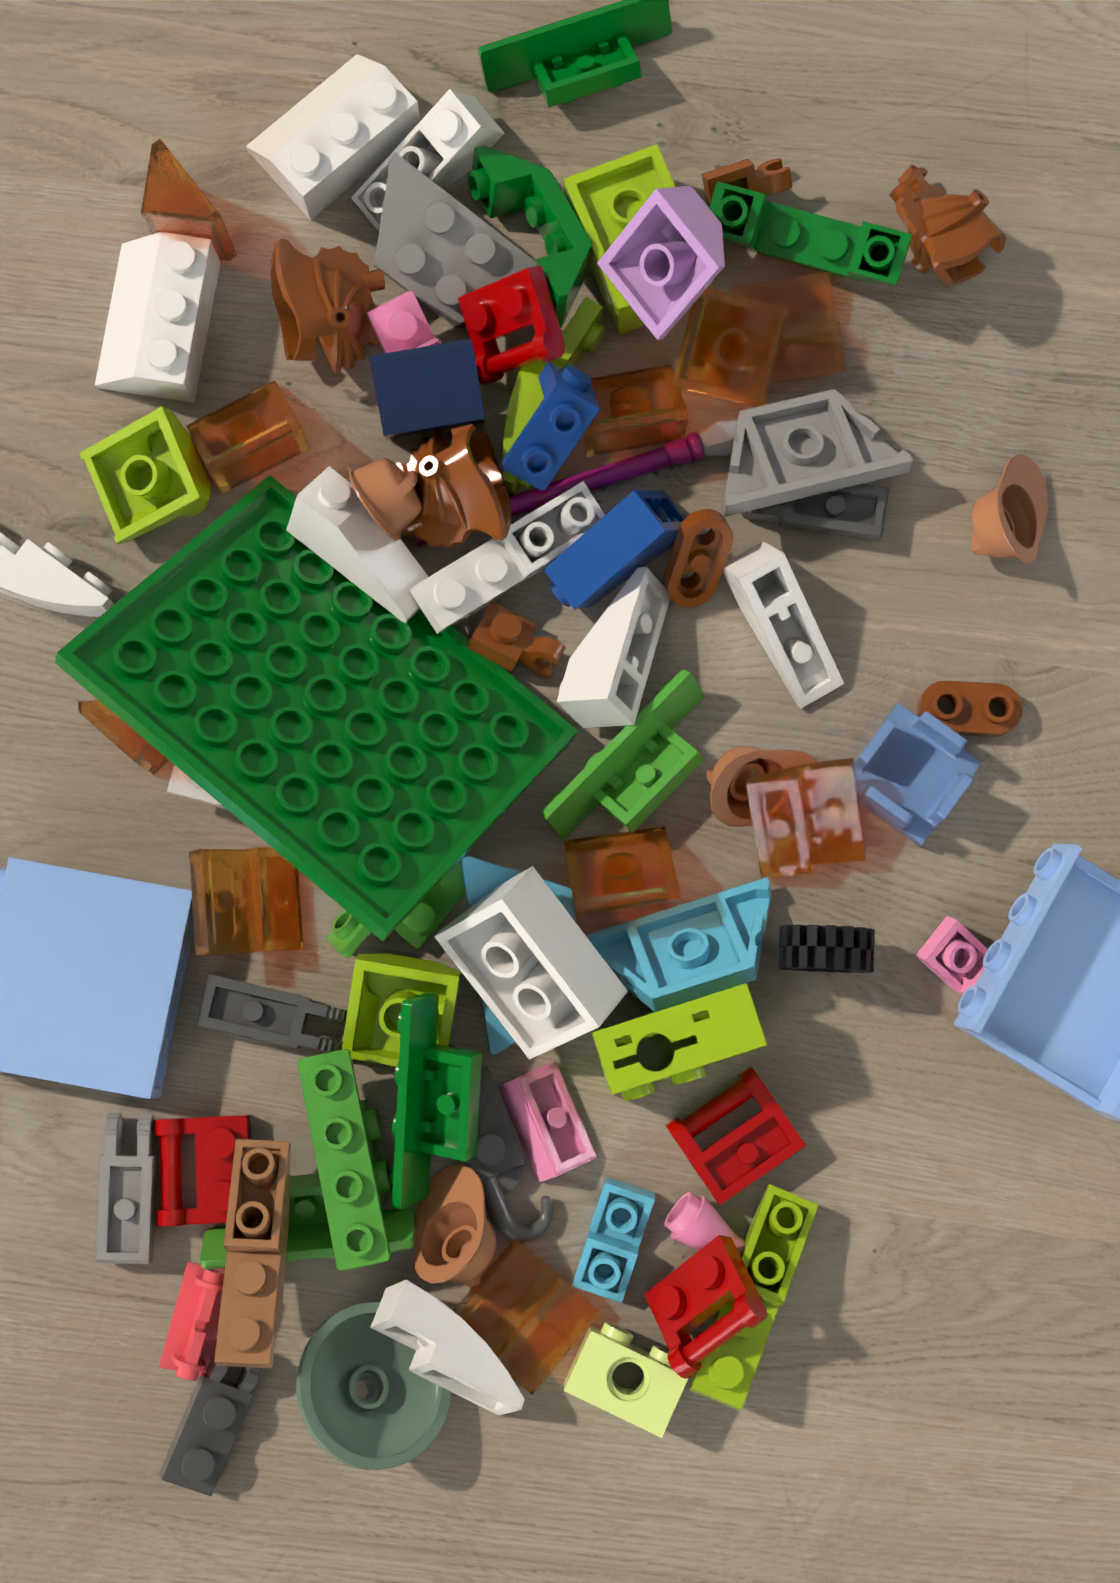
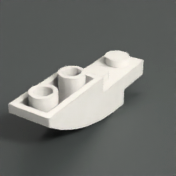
(505, 564)
(46, 582)

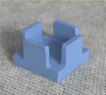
(913, 772)

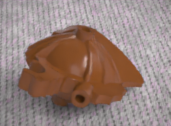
(945, 228)
(324, 300)
(456, 491)

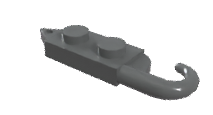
(502, 1165)

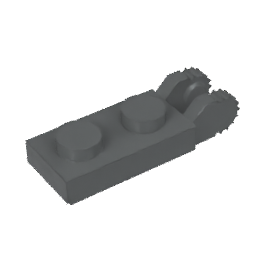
(847, 512)
(265, 1014)
(209, 1428)

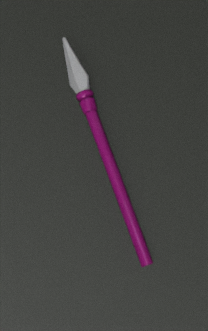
(713, 441)

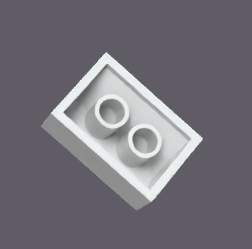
(336, 134)
(159, 317)
(532, 964)

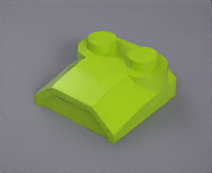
(147, 475)
(377, 997)

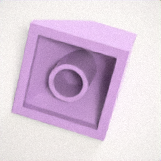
(666, 257)

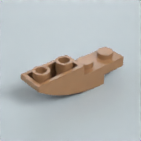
(255, 1253)

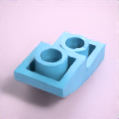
(613, 1239)

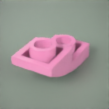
(954, 955)

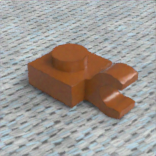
(766, 179)
(508, 639)

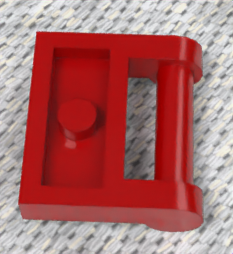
(508, 308)
(746, 1150)
(214, 1163)
(695, 1294)

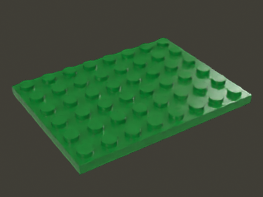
(316, 710)

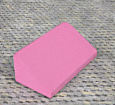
(547, 1122)

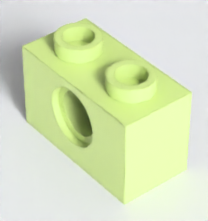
(644, 1405)

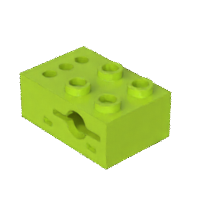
(605, 203)
(677, 1041)

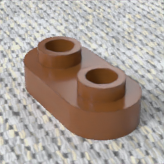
(698, 554)
(971, 707)

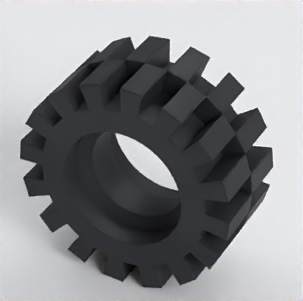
(826, 948)

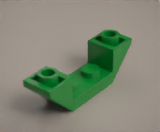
(513, 185)
(808, 239)

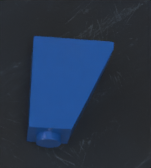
(614, 548)

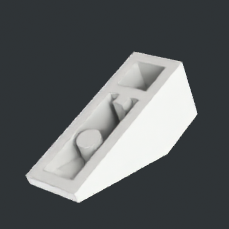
(343, 534)
(783, 622)
(615, 657)

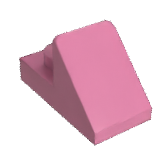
(401, 324)

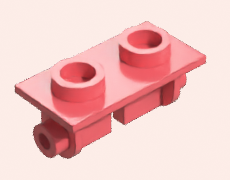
(194, 1322)

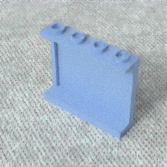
(90, 976)
(1056, 982)

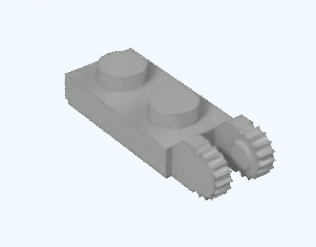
(126, 1194)

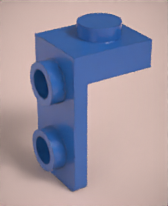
(554, 427)

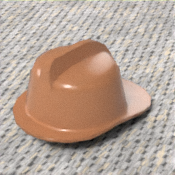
(387, 495)
(1013, 514)
(733, 769)
(452, 1229)

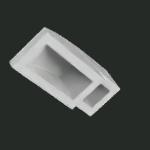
(446, 1348)

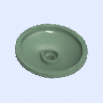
(400, 1408)

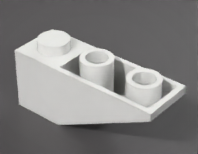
(437, 147)

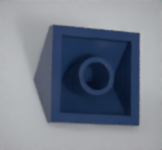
(427, 389)

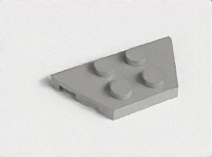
(438, 244)
(805, 451)

